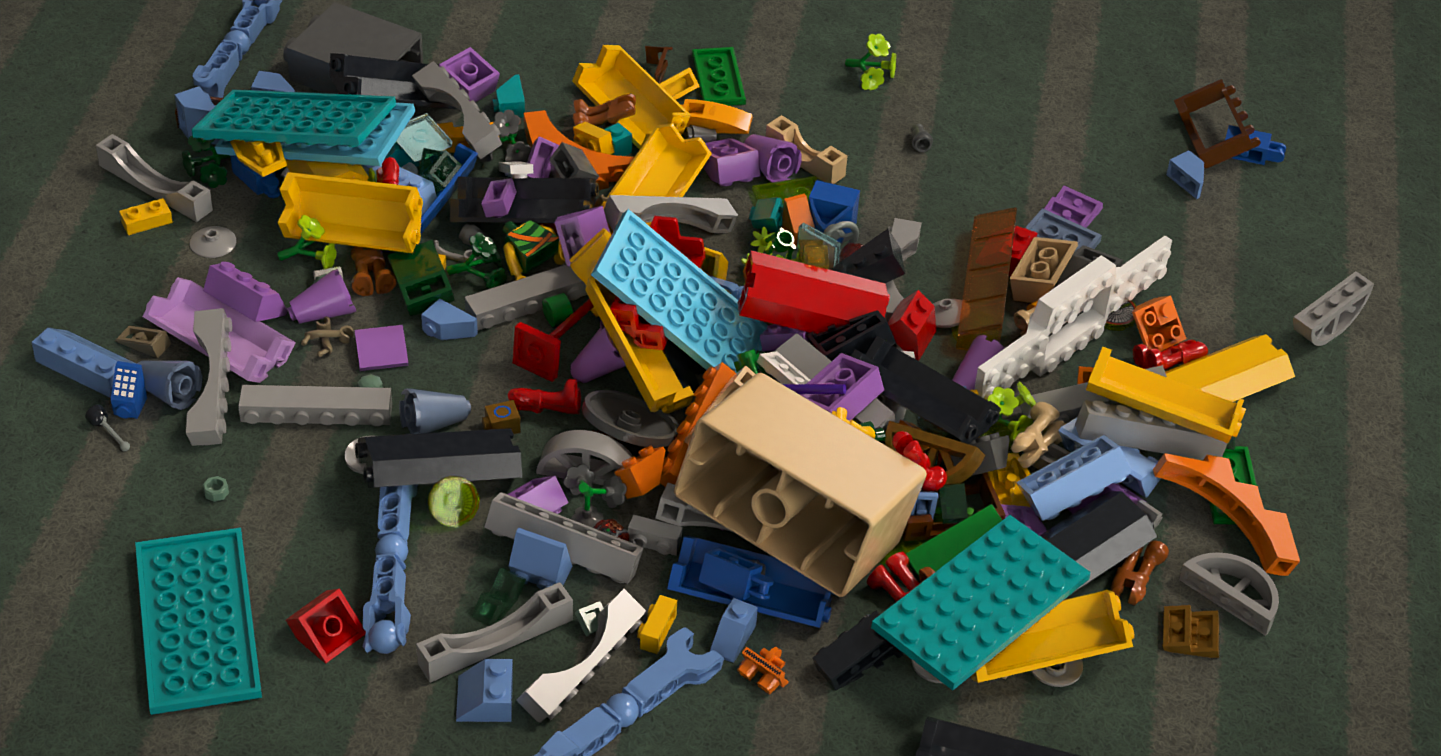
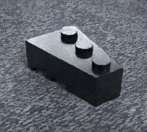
(876, 260)
(856, 335)
(853, 653)

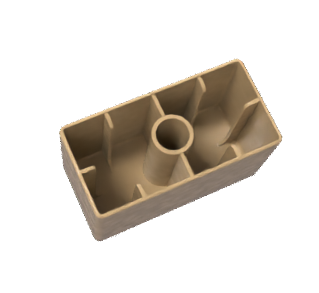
(799, 483)

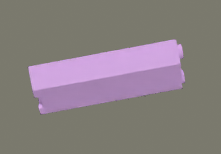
(253, 344)

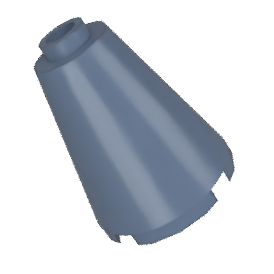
(172, 381)
(431, 410)

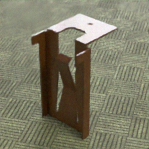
(652, 57)

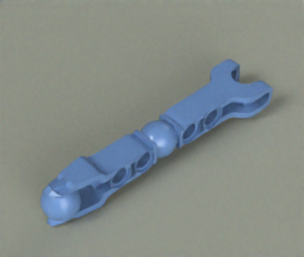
(225, 59)
(388, 575)
(637, 698)

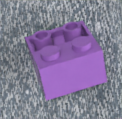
(578, 229)

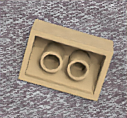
(1040, 268)

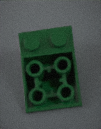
(421, 277)

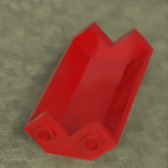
(806, 294)
(626, 315)

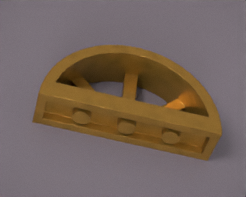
(970, 455)

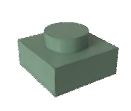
(589, 617)

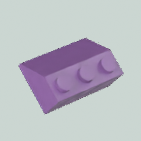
(243, 293)
(861, 382)

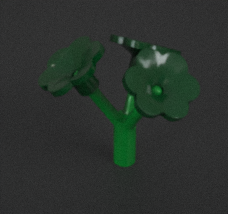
(211, 173)
(485, 248)

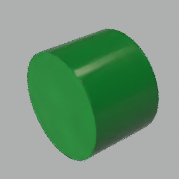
(556, 309)

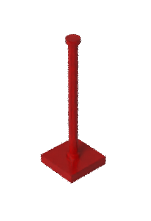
(541, 351)

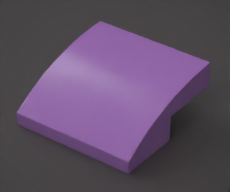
(1074, 206)
(381, 347)

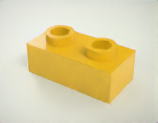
(680, 83)
(593, 138)
(145, 216)
(658, 623)

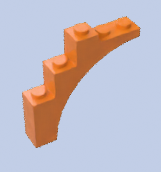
(607, 166)
(1241, 502)

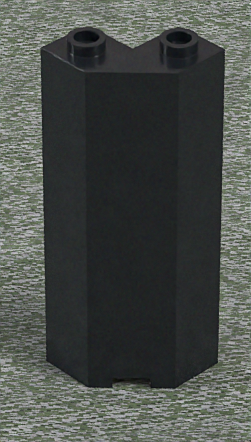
(379, 78)
(535, 199)
(930, 393)
(433, 456)
(1102, 532)
(953, 739)

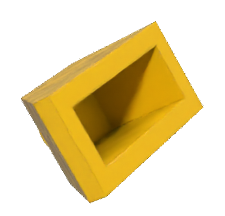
(715, 264)

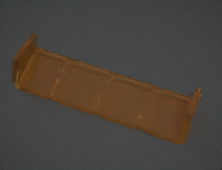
(987, 277)

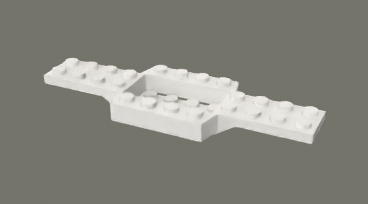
(1096, 292)

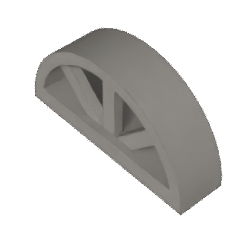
(1334, 310)
(555, 461)
(1203, 576)

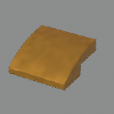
(1191, 631)

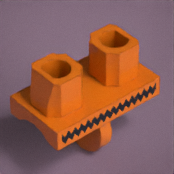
(772, 675)

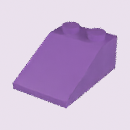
(731, 162)

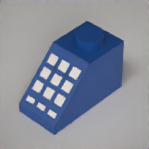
(128, 390)

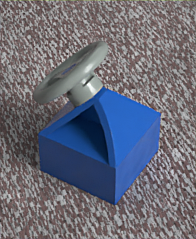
(835, 211)

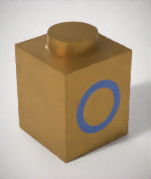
(502, 416)

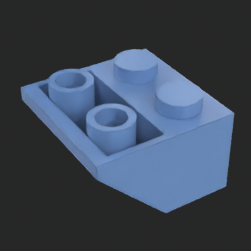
(192, 108)

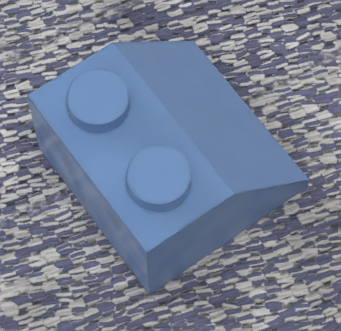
(539, 559)
(486, 692)

